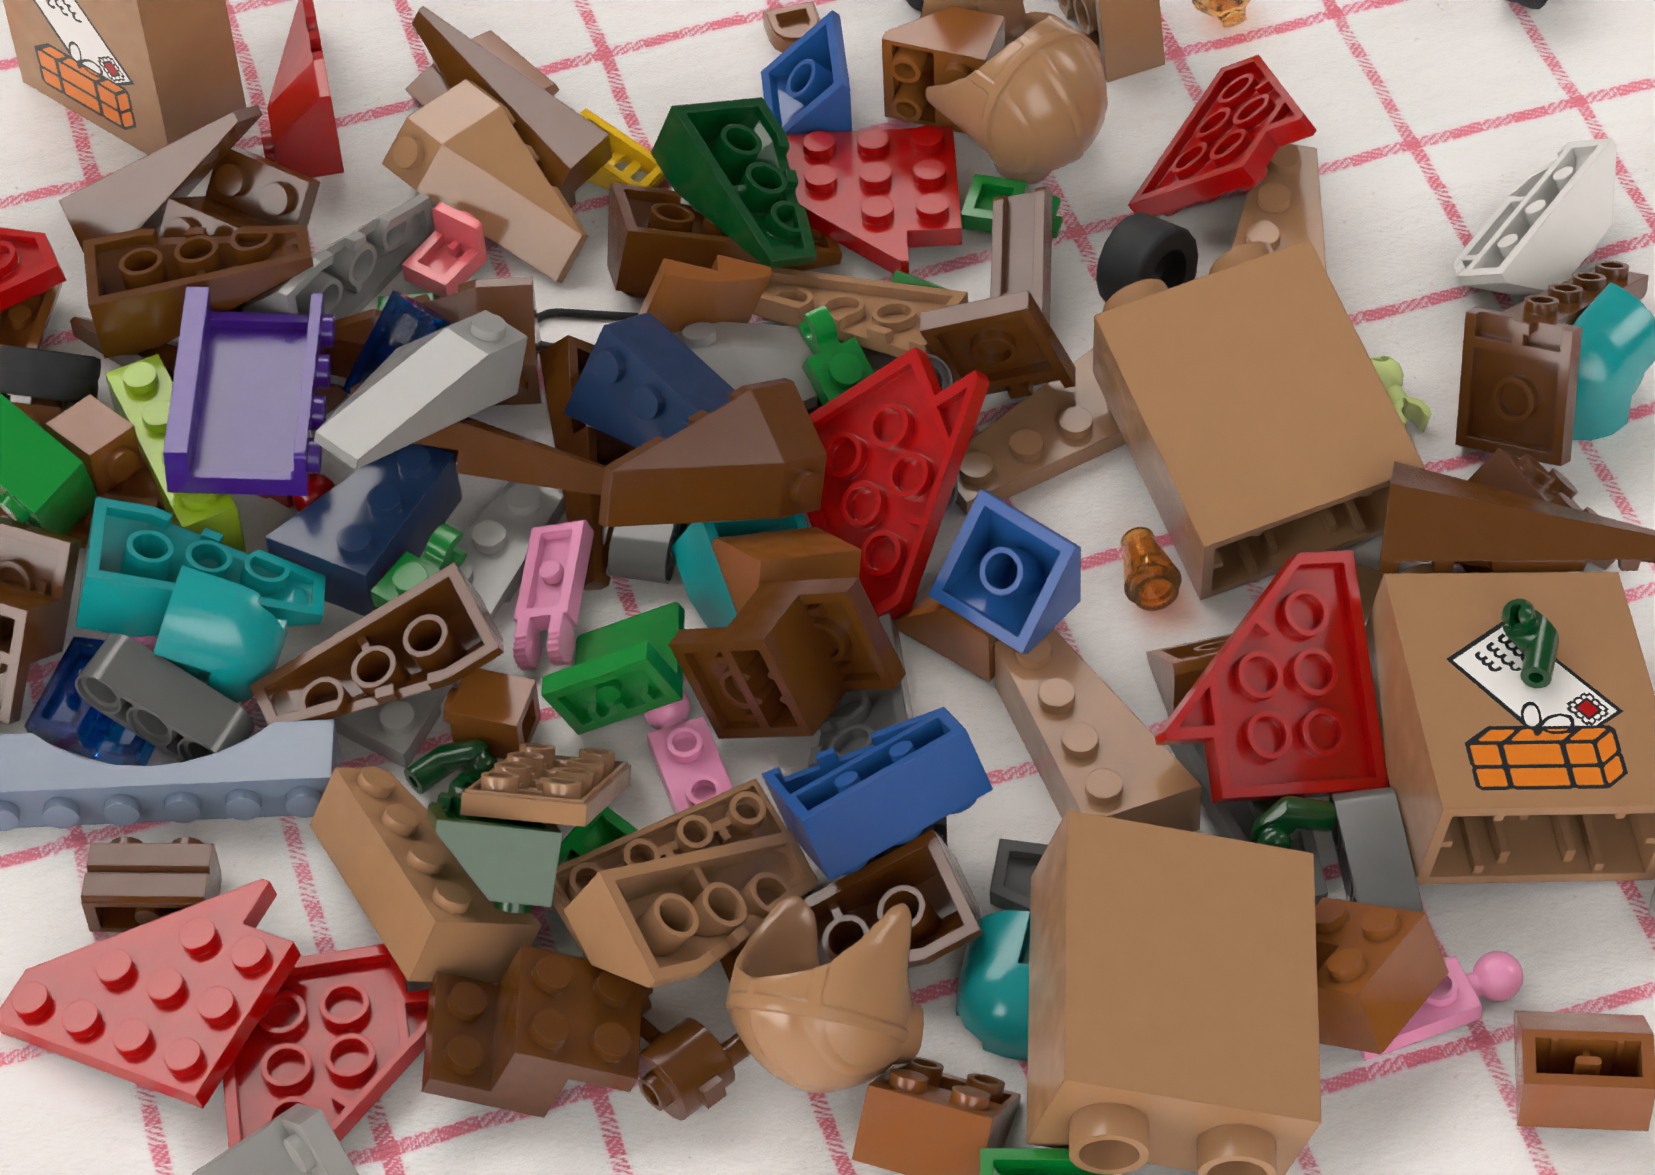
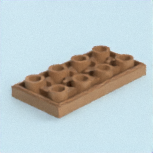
(548, 786)
(718, 821)

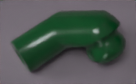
(1534, 638)
(446, 759)
(1289, 814)

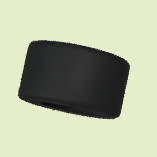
(1146, 249)

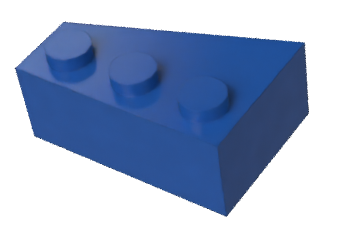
(881, 793)

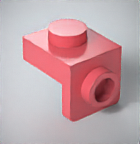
(448, 254)

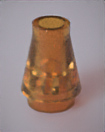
(1149, 573)

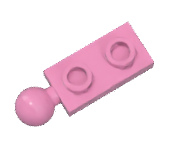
(685, 755)
(1456, 999)

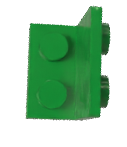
(619, 671)

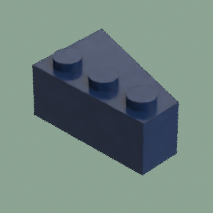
(371, 522)

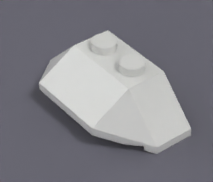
(1545, 223)

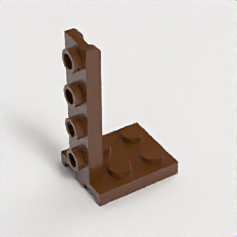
(1011, 330)
(1525, 367)

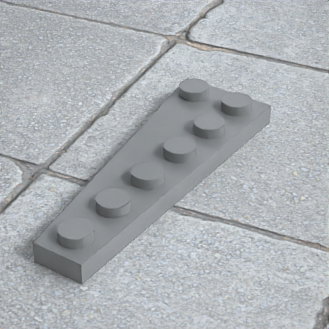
(494, 567)

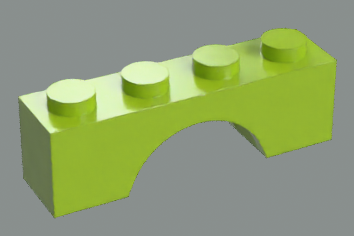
(143, 397)

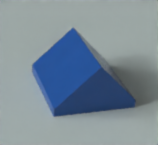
(810, 82)
(1009, 574)

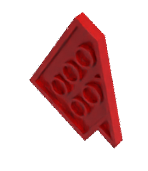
(1224, 140)
(880, 189)

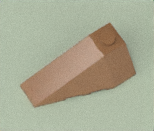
(474, 160)
(687, 909)

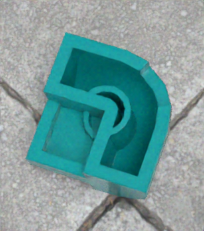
(1612, 361)
(220, 633)
(995, 984)

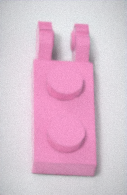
(551, 592)

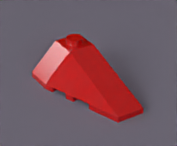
(301, 104)

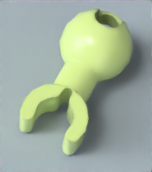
(1406, 407)

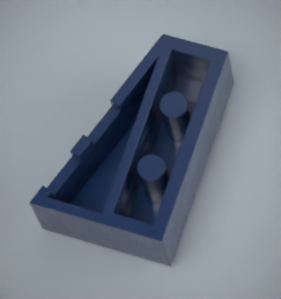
(643, 383)

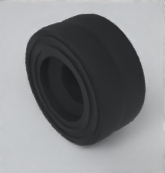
(48, 374)

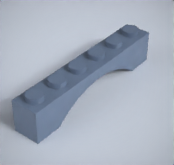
(264, 776)

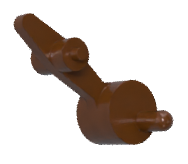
(684, 1064)

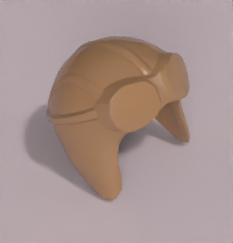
(1032, 101)
(829, 1021)

